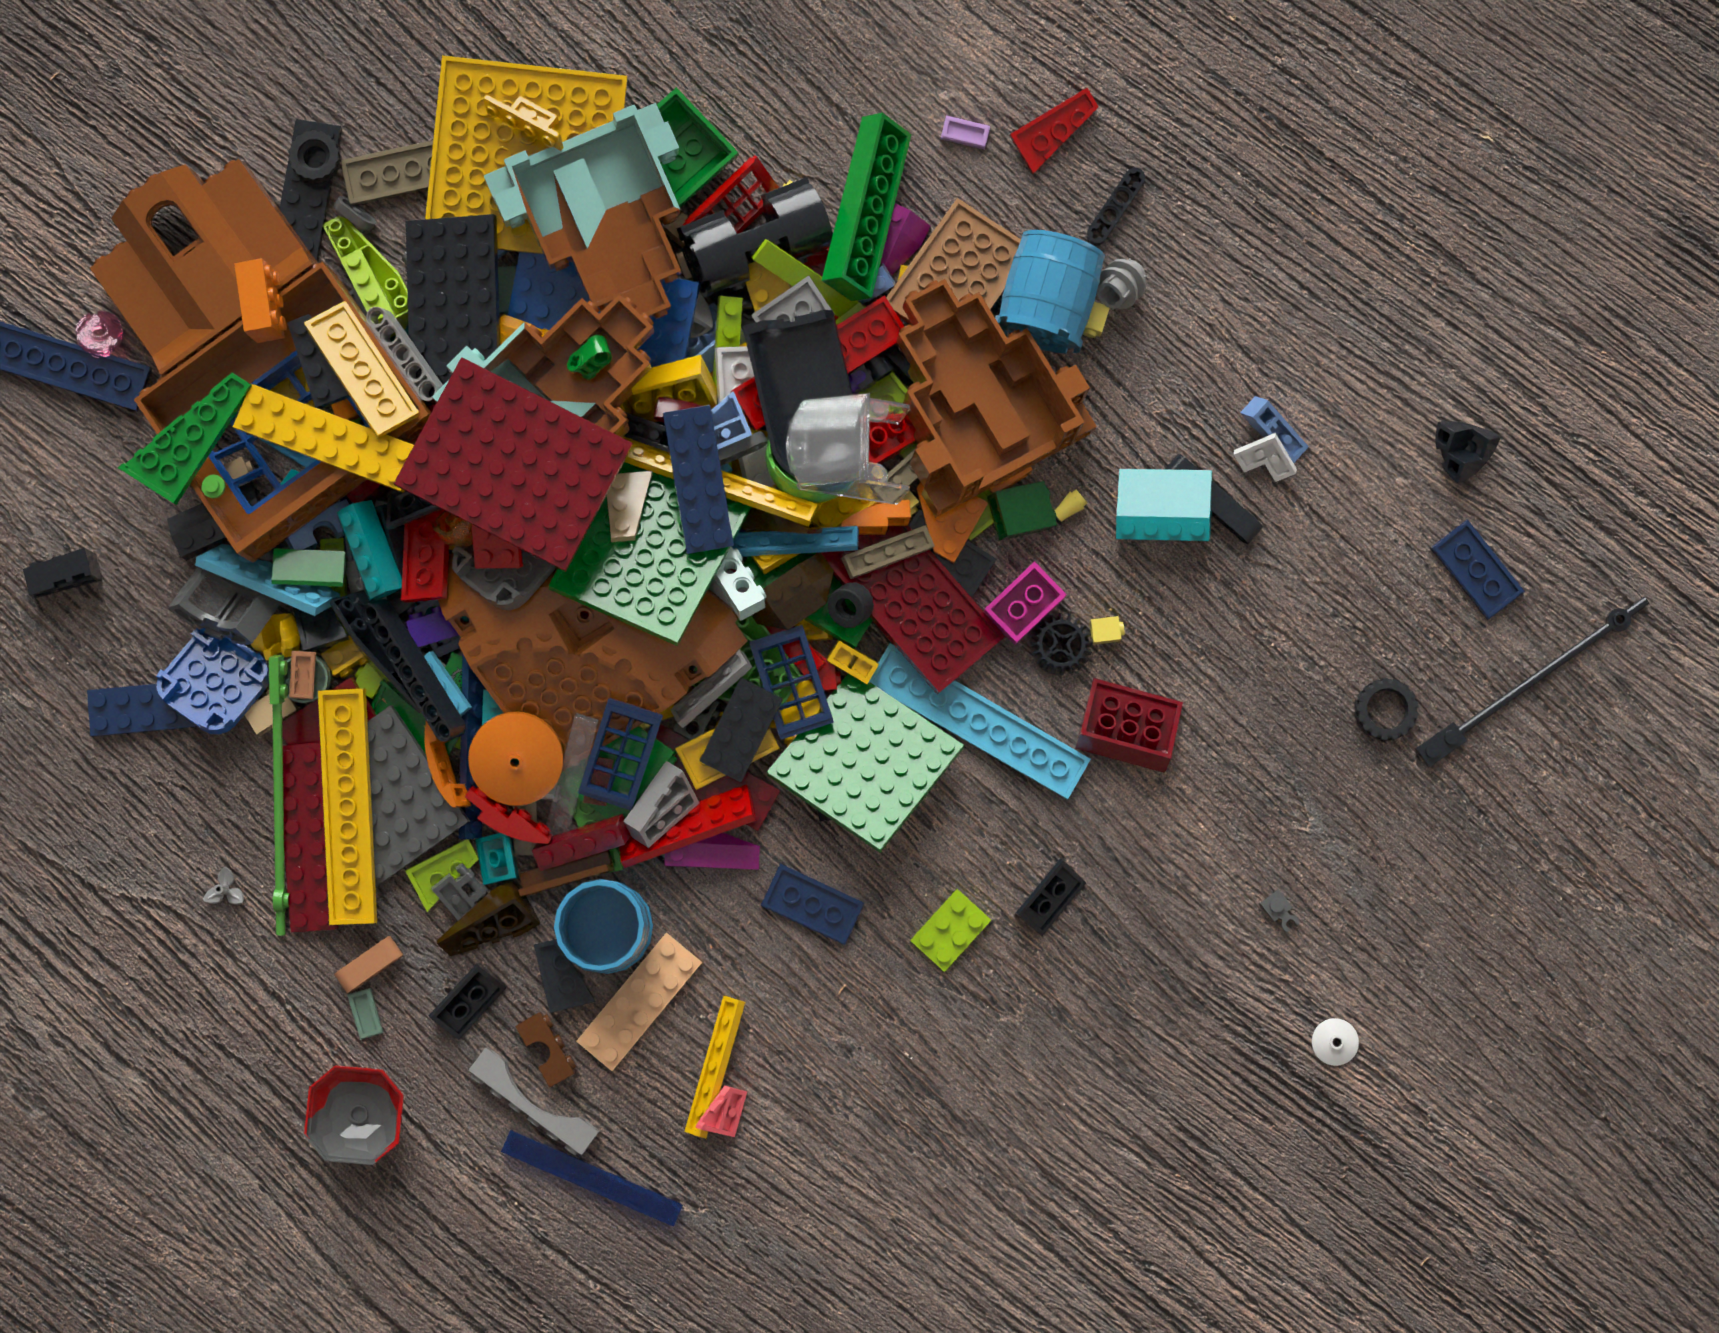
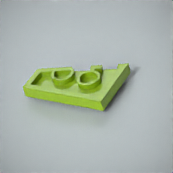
(432, 870)

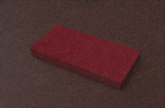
(304, 725)

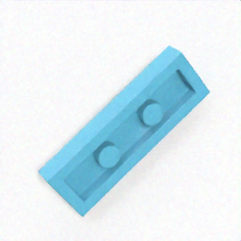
(448, 683)

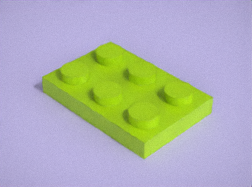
(950, 930)

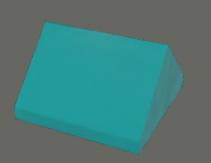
(497, 858)

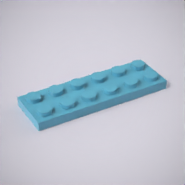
(258, 577)

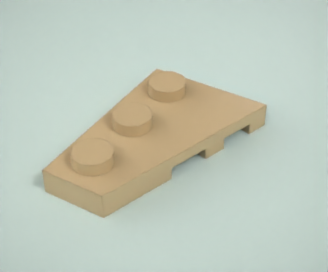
(626, 504)

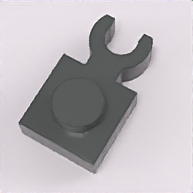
(1277, 908)

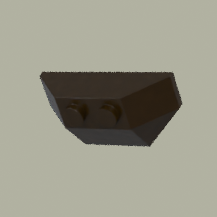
(796, 594)

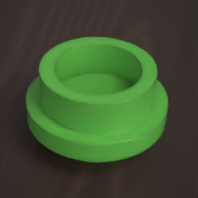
(213, 486)

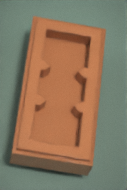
(302, 675)

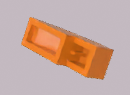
(878, 518)

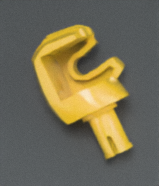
(278, 636)

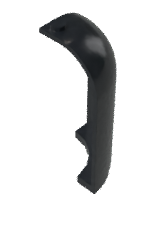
(794, 365)

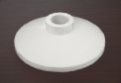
(1323, 1042)

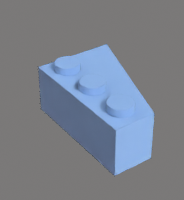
(729, 422)

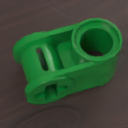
(592, 357)

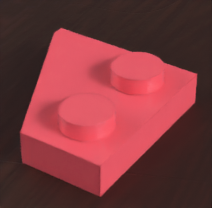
(724, 1112)

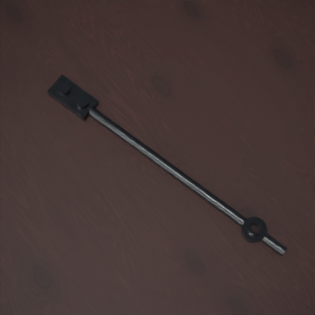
(1452, 736)

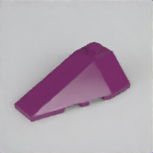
(903, 238)
(716, 852)

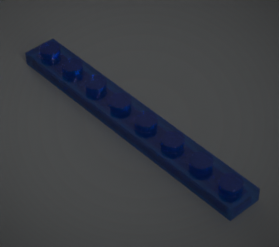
(592, 1178)

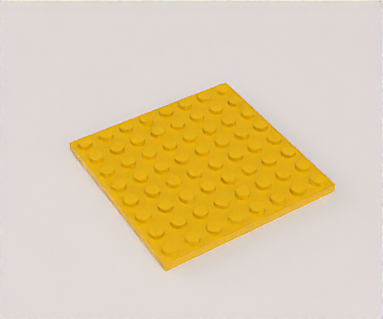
(474, 143)

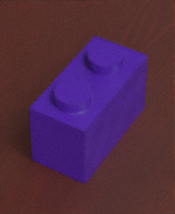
(430, 627)

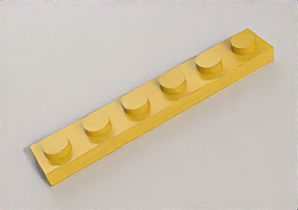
(715, 1062)

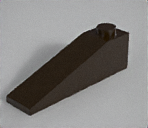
(762, 520)
(494, 917)

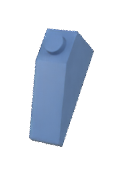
(1268, 420)

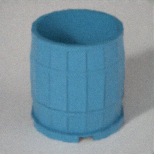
(1051, 289)
(603, 926)

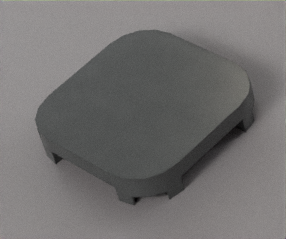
(502, 586)

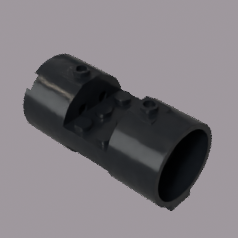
(793, 223)

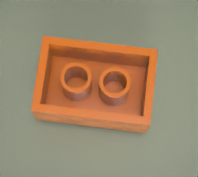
(260, 300)

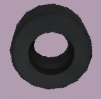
(842, 614)

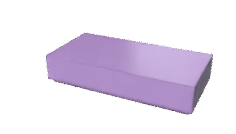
(965, 132)

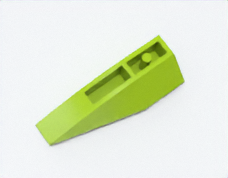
(370, 273)

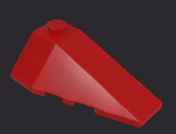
(889, 439)

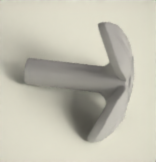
(217, 892)

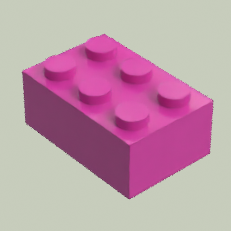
(1024, 603)

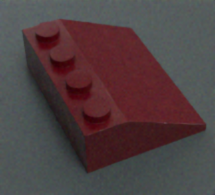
(1129, 725)

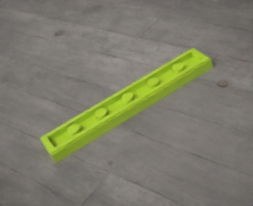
(794, 271)

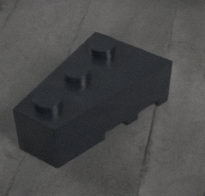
(62, 573)

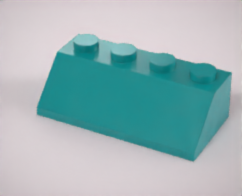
(370, 550)

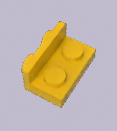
(343, 658)

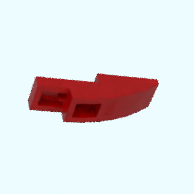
(513, 824)

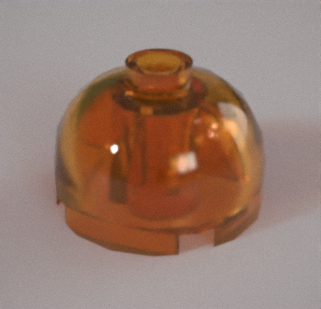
(453, 530)

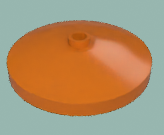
(518, 737)

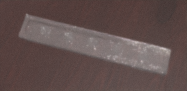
(572, 773)

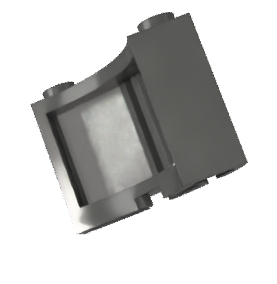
(223, 607)

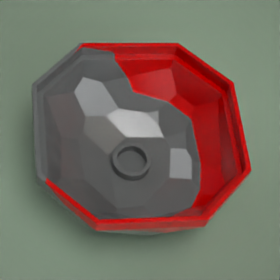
(354, 1115)

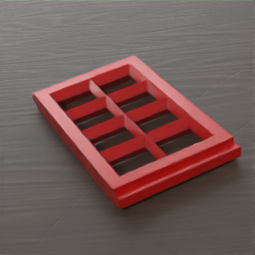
(763, 178)

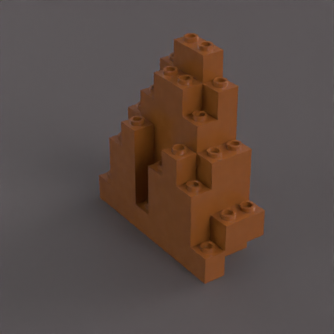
(980, 398)

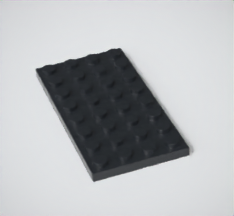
(452, 289)

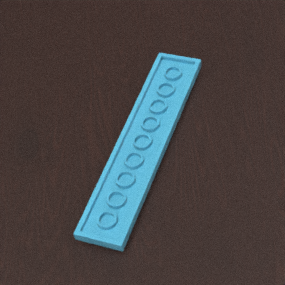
(983, 725)

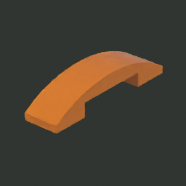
(442, 771)

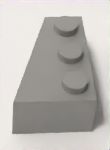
(661, 805)

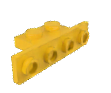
(528, 117)

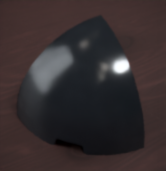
(1464, 448)

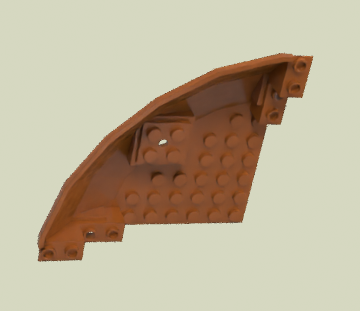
(561, 664)

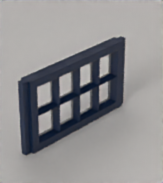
(777, 640)
(633, 713)

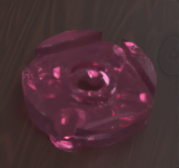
(99, 344)

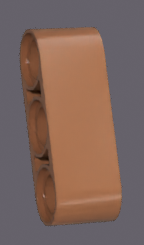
(368, 964)

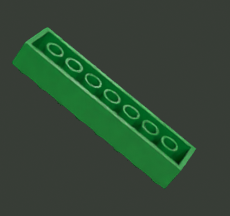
(866, 207)

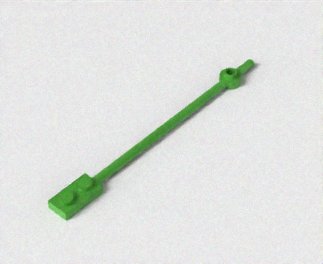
(277, 693)

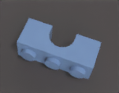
(304, 539)

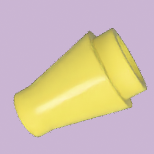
(1070, 505)

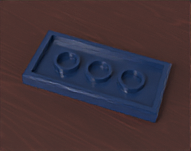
(1477, 569)
(812, 904)

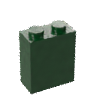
(1022, 510)

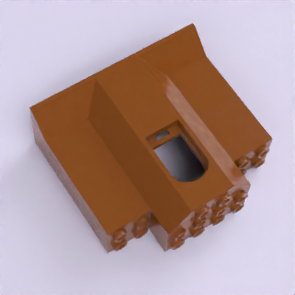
(194, 296)

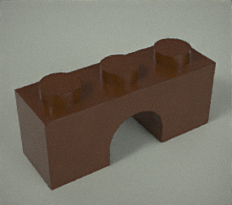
(559, 1064)

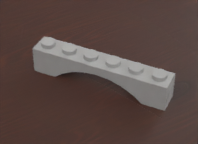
(495, 1072)

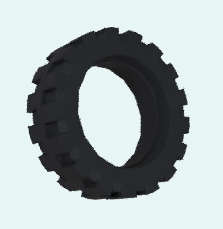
(1402, 691)

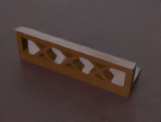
(587, 867)

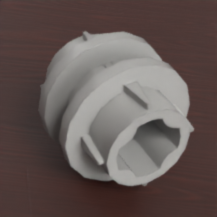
(1121, 284)

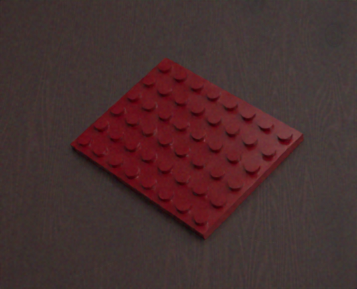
(513, 464)

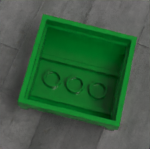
(701, 147)

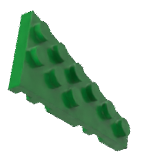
(185, 444)

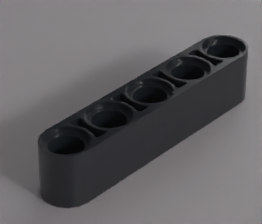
(1224, 507)

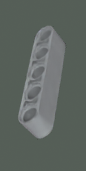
(397, 349)

